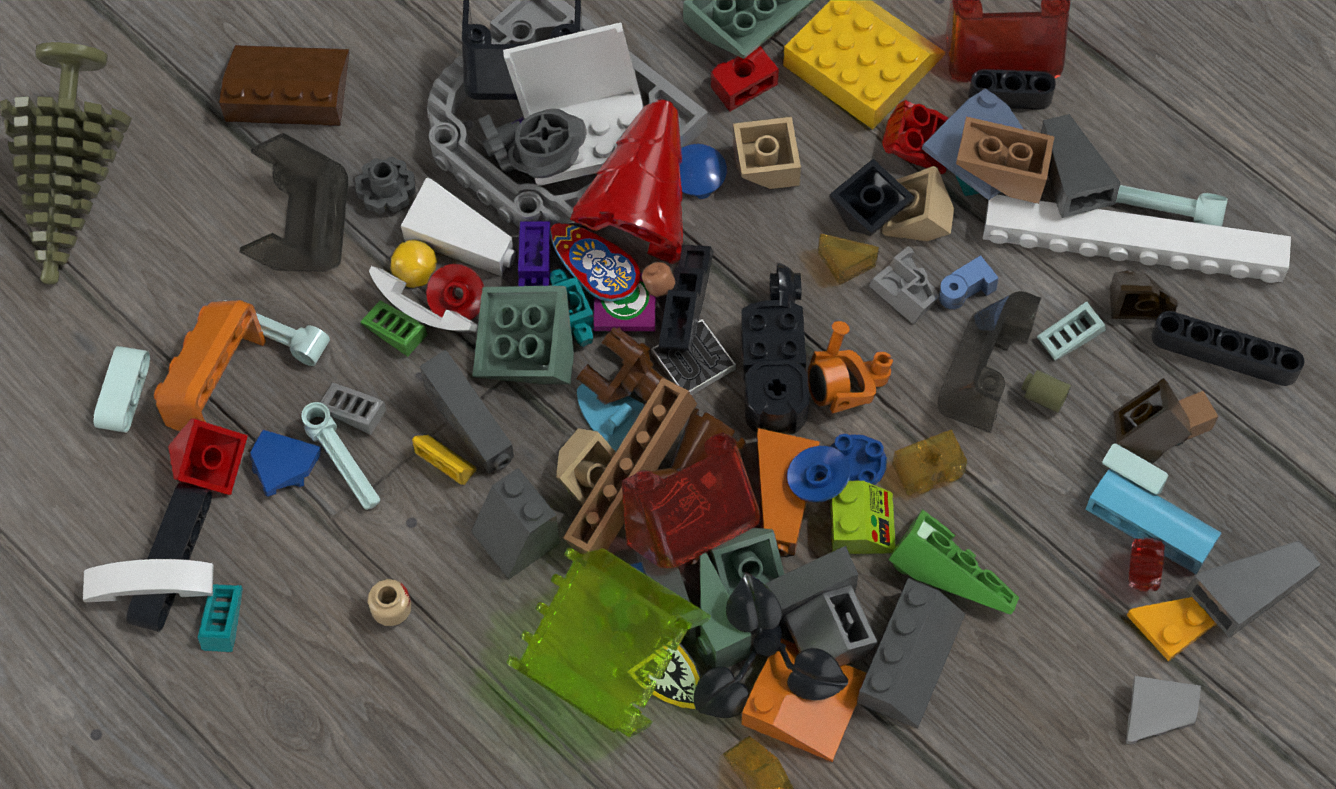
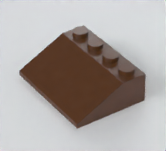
(284, 85)

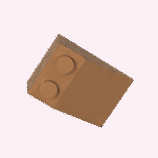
(1006, 157)

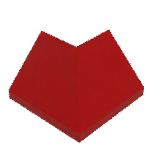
(207, 456)

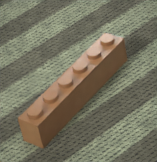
(640, 450)

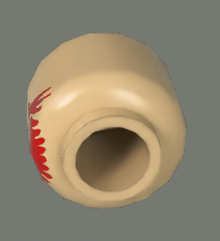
(389, 602)

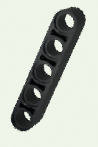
(1242, 344)
(173, 541)

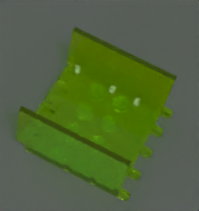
(606, 639)

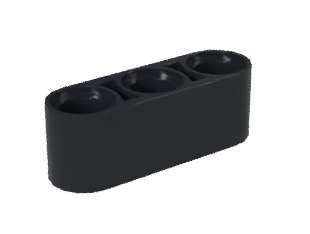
(1025, 85)

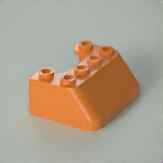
(204, 359)

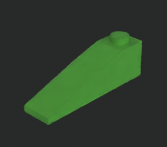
(933, 558)

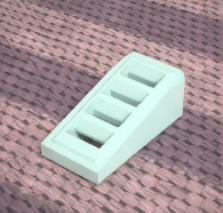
(1083, 311)

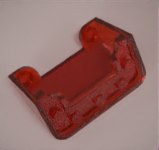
(1006, 39)
(690, 509)

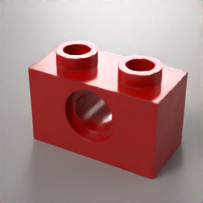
(737, 90)

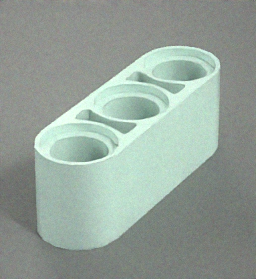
(121, 389)

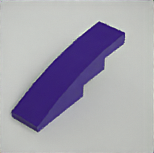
(534, 253)

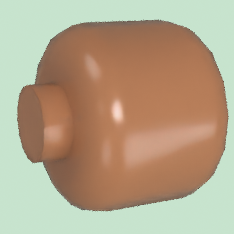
(658, 279)

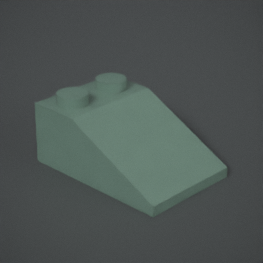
(719, 639)

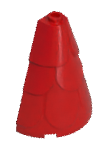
(641, 184)

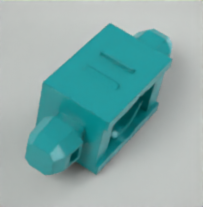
(583, 319)

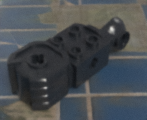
(775, 357)

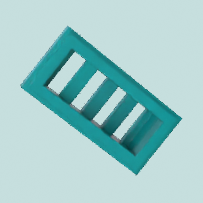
(220, 637)

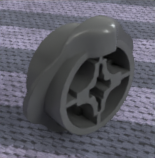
(547, 143)

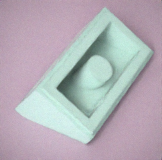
(1135, 469)

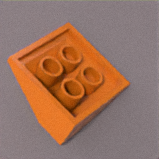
(803, 723)

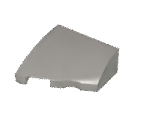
(905, 286)
(1160, 707)

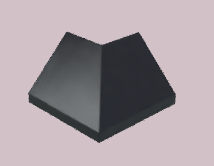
(870, 199)

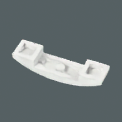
(392, 289)
(148, 577)

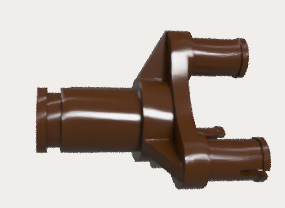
(634, 376)

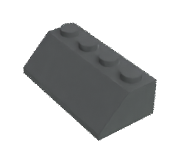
(911, 654)

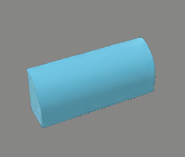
(1150, 516)

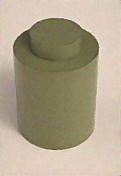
(1046, 390)

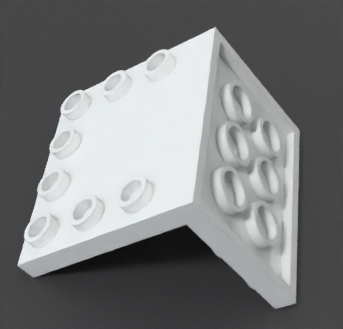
(585, 77)

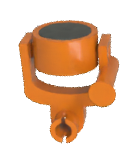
(830, 378)

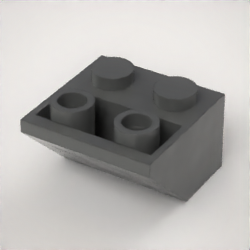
(833, 624)

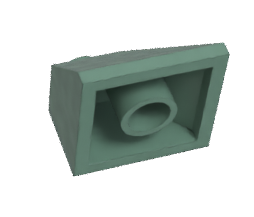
(749, 553)

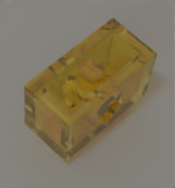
(938, 451)

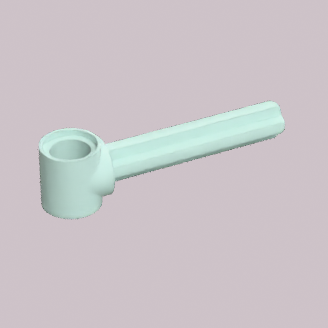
(1207, 210)
(305, 343)
(338, 453)

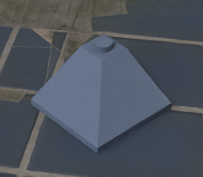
(946, 140)

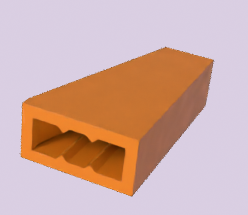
(779, 505)

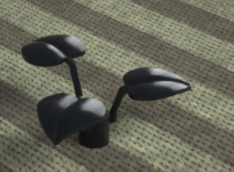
(754, 607)

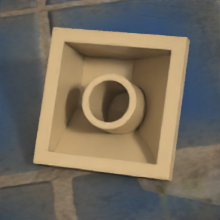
(929, 214)
(583, 462)

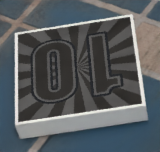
(700, 365)

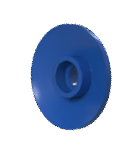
(817, 463)

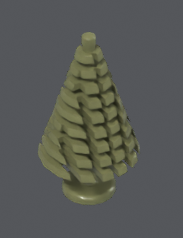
(60, 151)

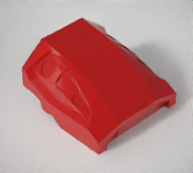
(908, 131)

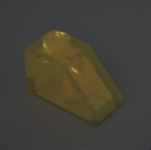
(757, 766)

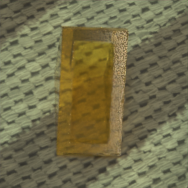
(846, 257)

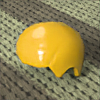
(413, 263)

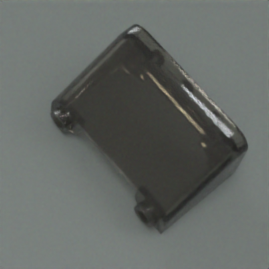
(970, 388)

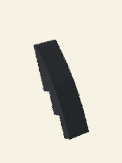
(686, 298)

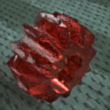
(1146, 564)

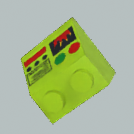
(863, 519)

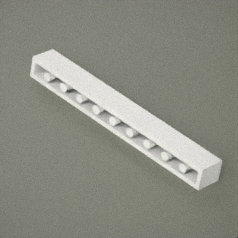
(1139, 239)

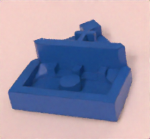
(282, 461)

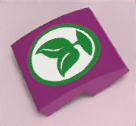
(629, 314)

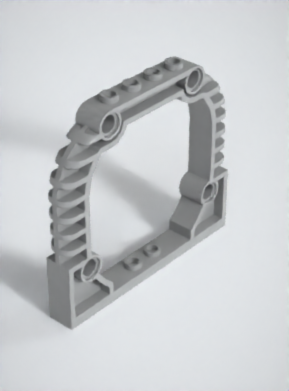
(534, 23)

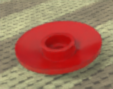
(442, 289)

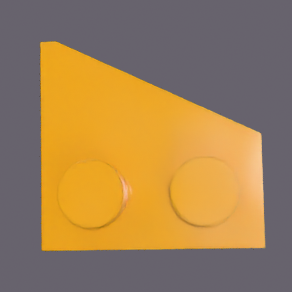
(1172, 624)

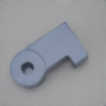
(966, 282)

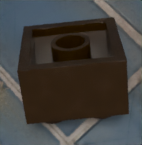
(1152, 422)

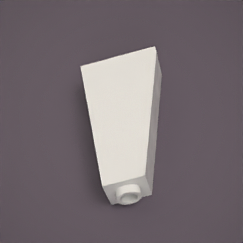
(457, 230)

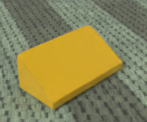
(443, 458)

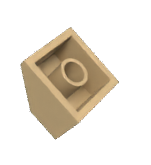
(767, 152)

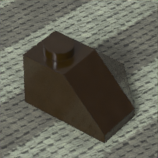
(1138, 297)

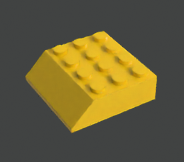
(860, 57)

